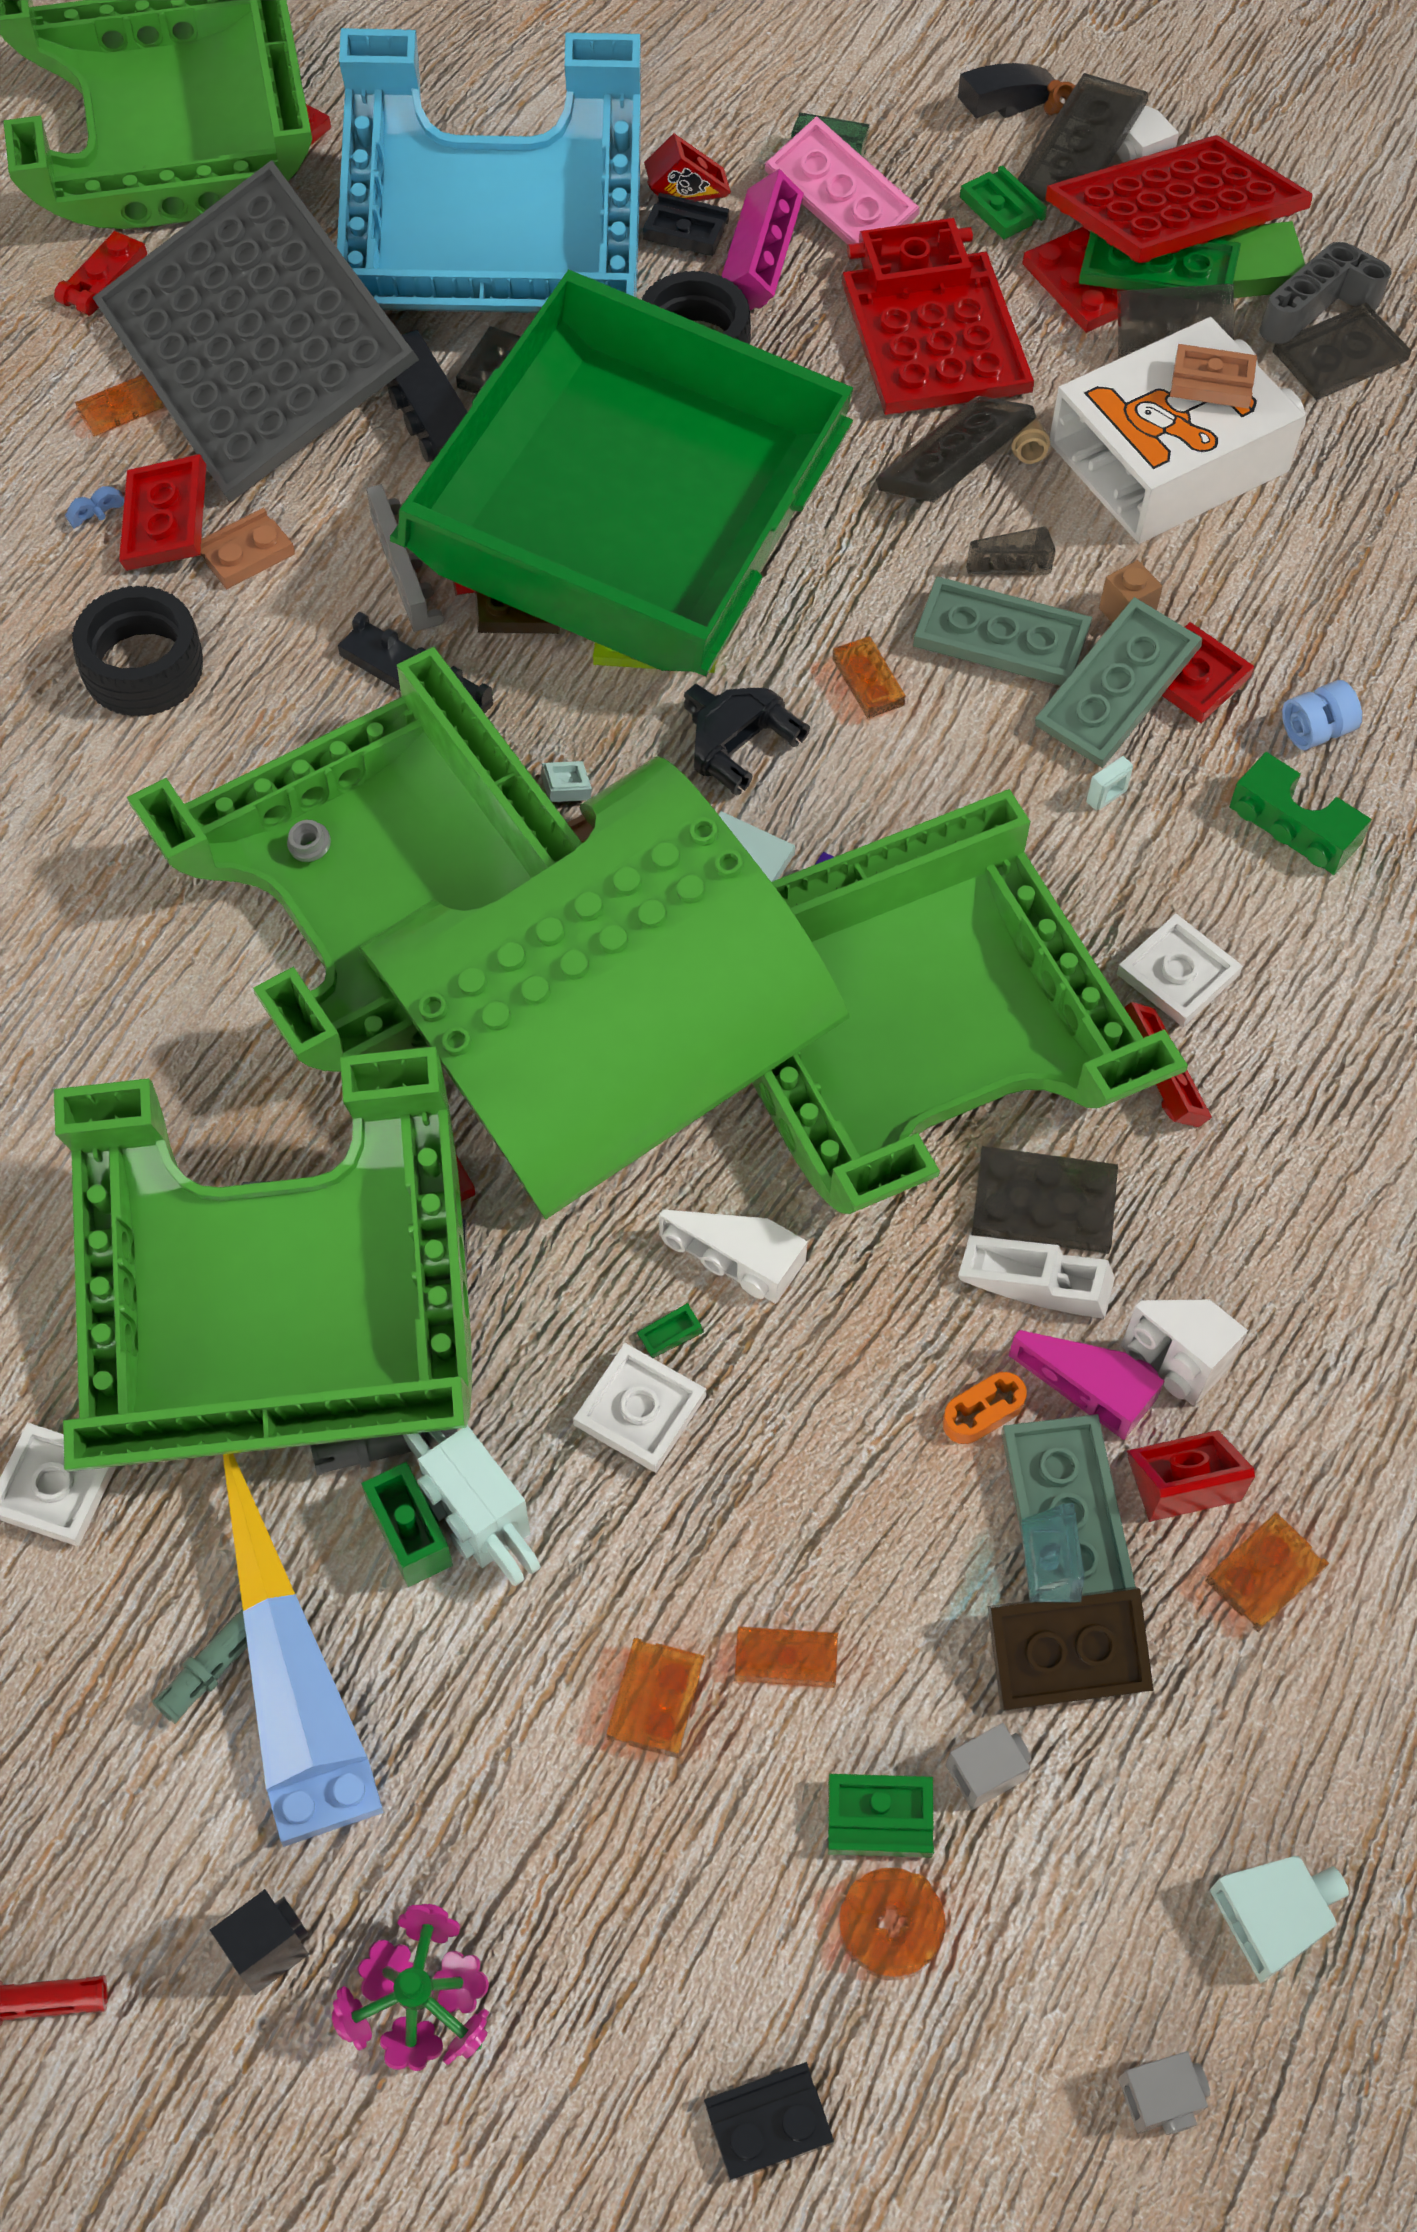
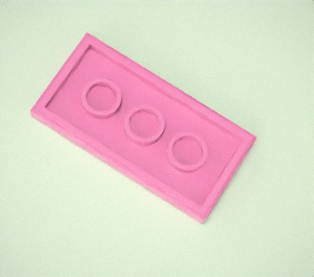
(840, 183)

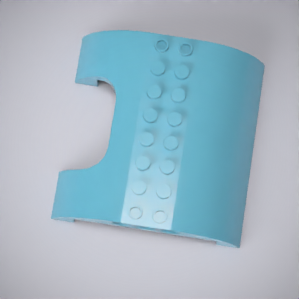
(480, 216)

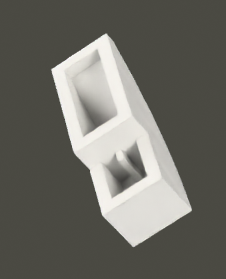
(1038, 1275)

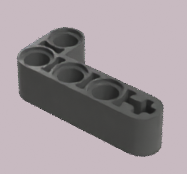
(1334, 273)

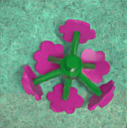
(394, 1980)

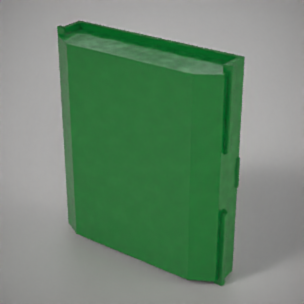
(626, 475)

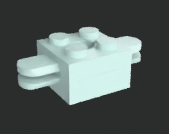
(475, 1499)

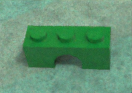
(1322, 835)

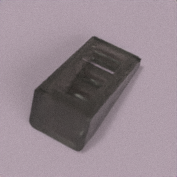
(1013, 553)

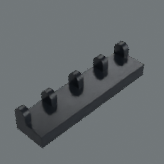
(381, 651)

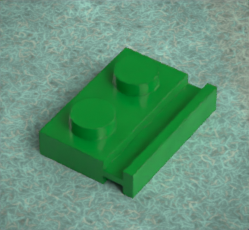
(1003, 202)
(880, 1815)

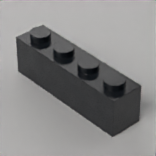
(426, 399)

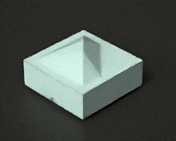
(566, 781)
(1109, 783)

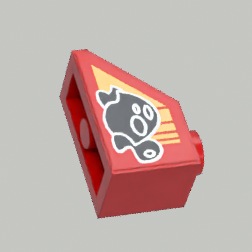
(685, 172)

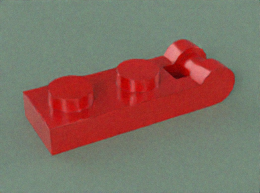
(103, 267)

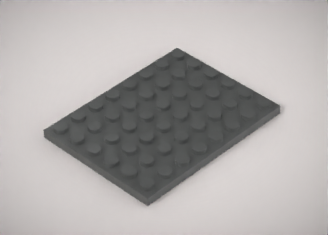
(254, 330)

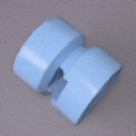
(1322, 714)

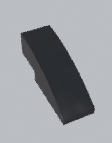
(1004, 88)

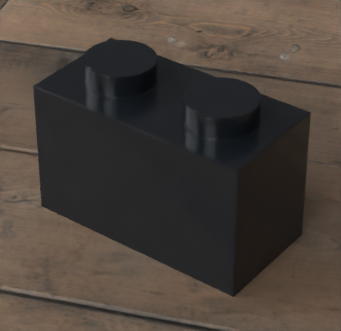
(262, 1940)

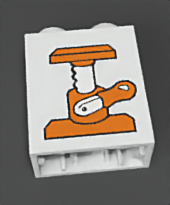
(1167, 456)

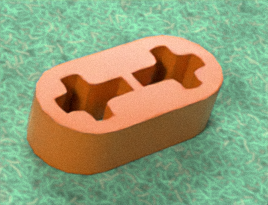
(978, 1398)

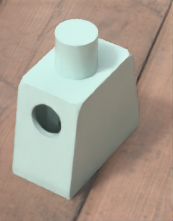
(1278, 1910)

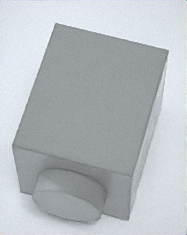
(989, 1765)

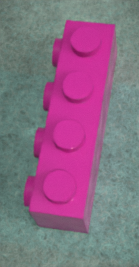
(763, 237)

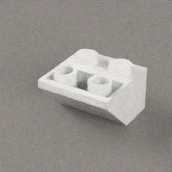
(1185, 1343)

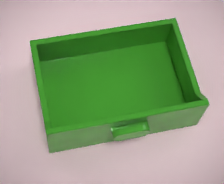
(1266, 258)

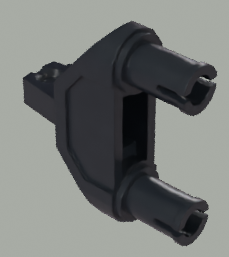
(731, 721)

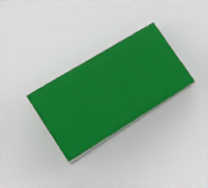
(670, 1331)

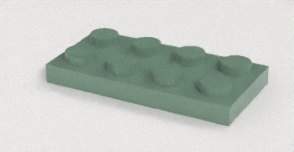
(1002, 631)
(1118, 682)
(1069, 1464)

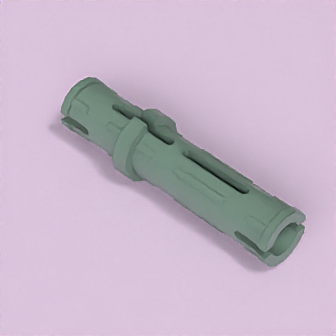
(203, 1670)

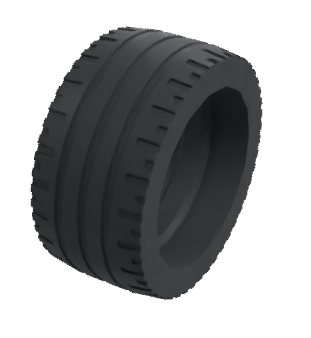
(704, 298)
(132, 613)

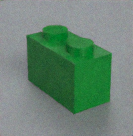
(407, 1524)

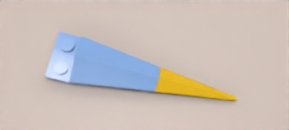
(307, 1740)

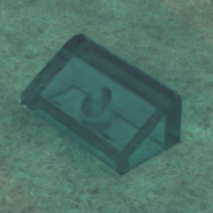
(1053, 1555)

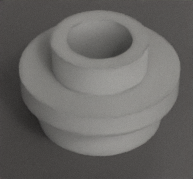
(305, 832)

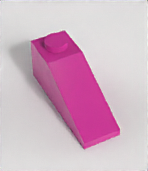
(1091, 1378)

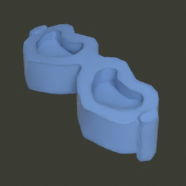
(101, 501)

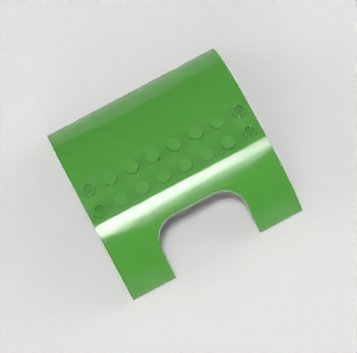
(174, 105)
(416, 812)
(612, 987)
(954, 997)
(273, 1302)

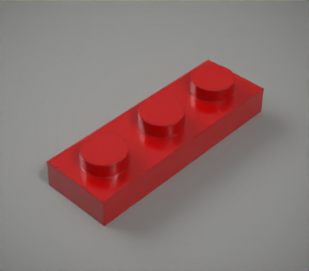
(1179, 1094)

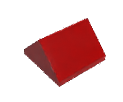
(1189, 1475)

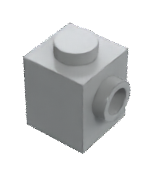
(1165, 2093)

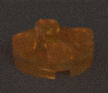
(871, 1946)

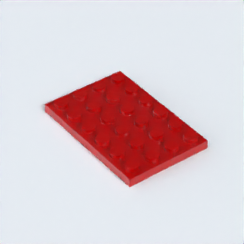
(1178, 198)

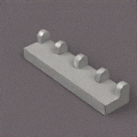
(401, 563)

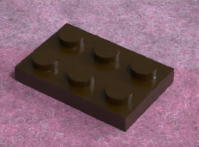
(1070, 1649)

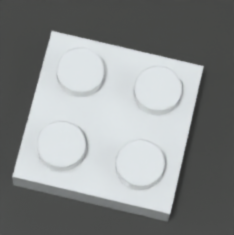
(1179, 970)
(640, 1407)
(42, 1494)

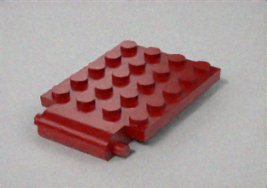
(932, 318)

